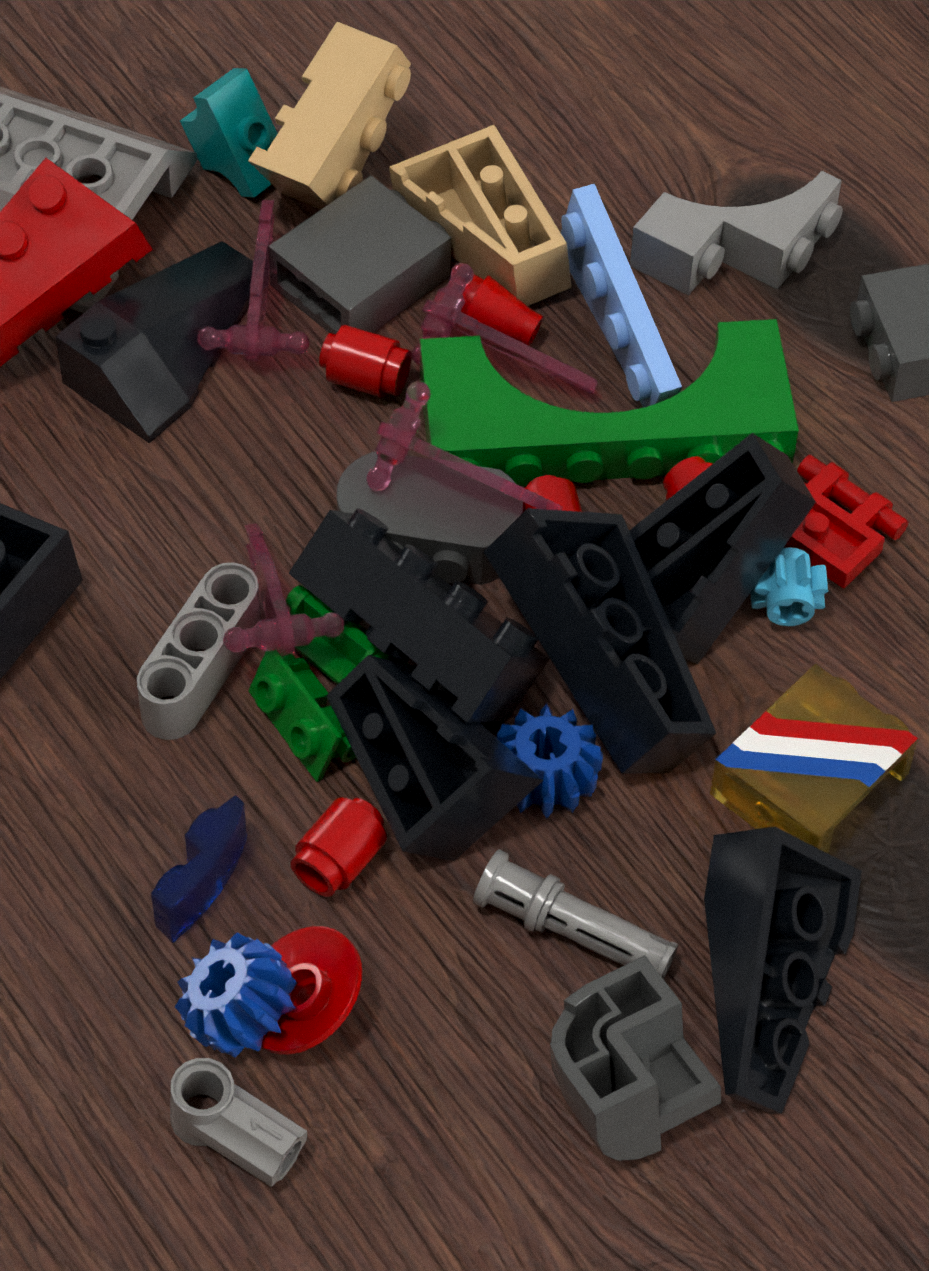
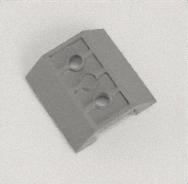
(86, 147)

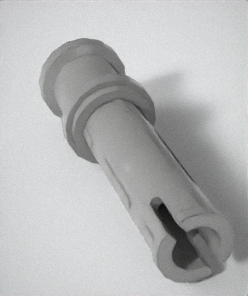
(546, 905)

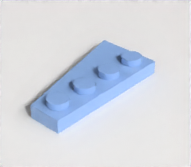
(616, 299)

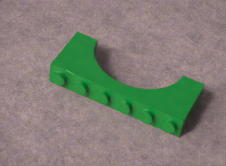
(501, 428)

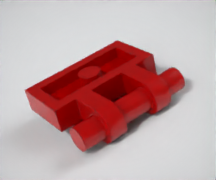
(835, 537)

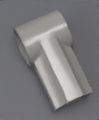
(237, 1125)

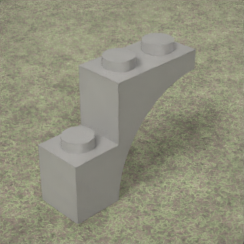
(689, 240)

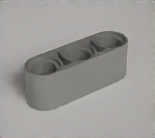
(191, 675)

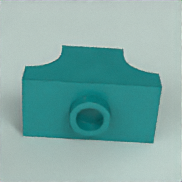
(229, 128)

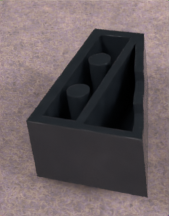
(720, 538)
(427, 766)

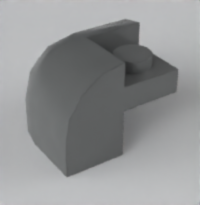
(627, 1061)

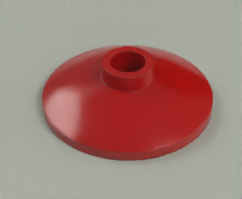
(326, 988)

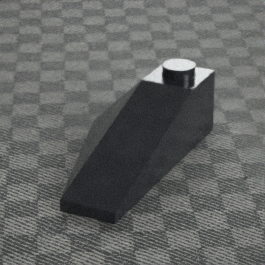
(140, 345)
(773, 931)

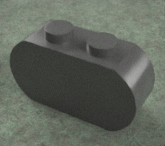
(435, 512)

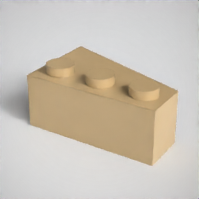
(336, 119)
(489, 213)

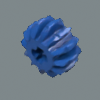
(558, 754)
(236, 995)

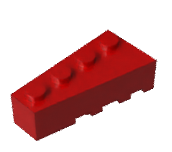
(55, 250)

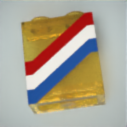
(811, 759)

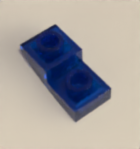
(213, 852)

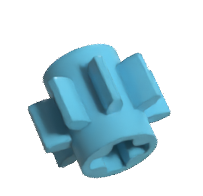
(791, 588)

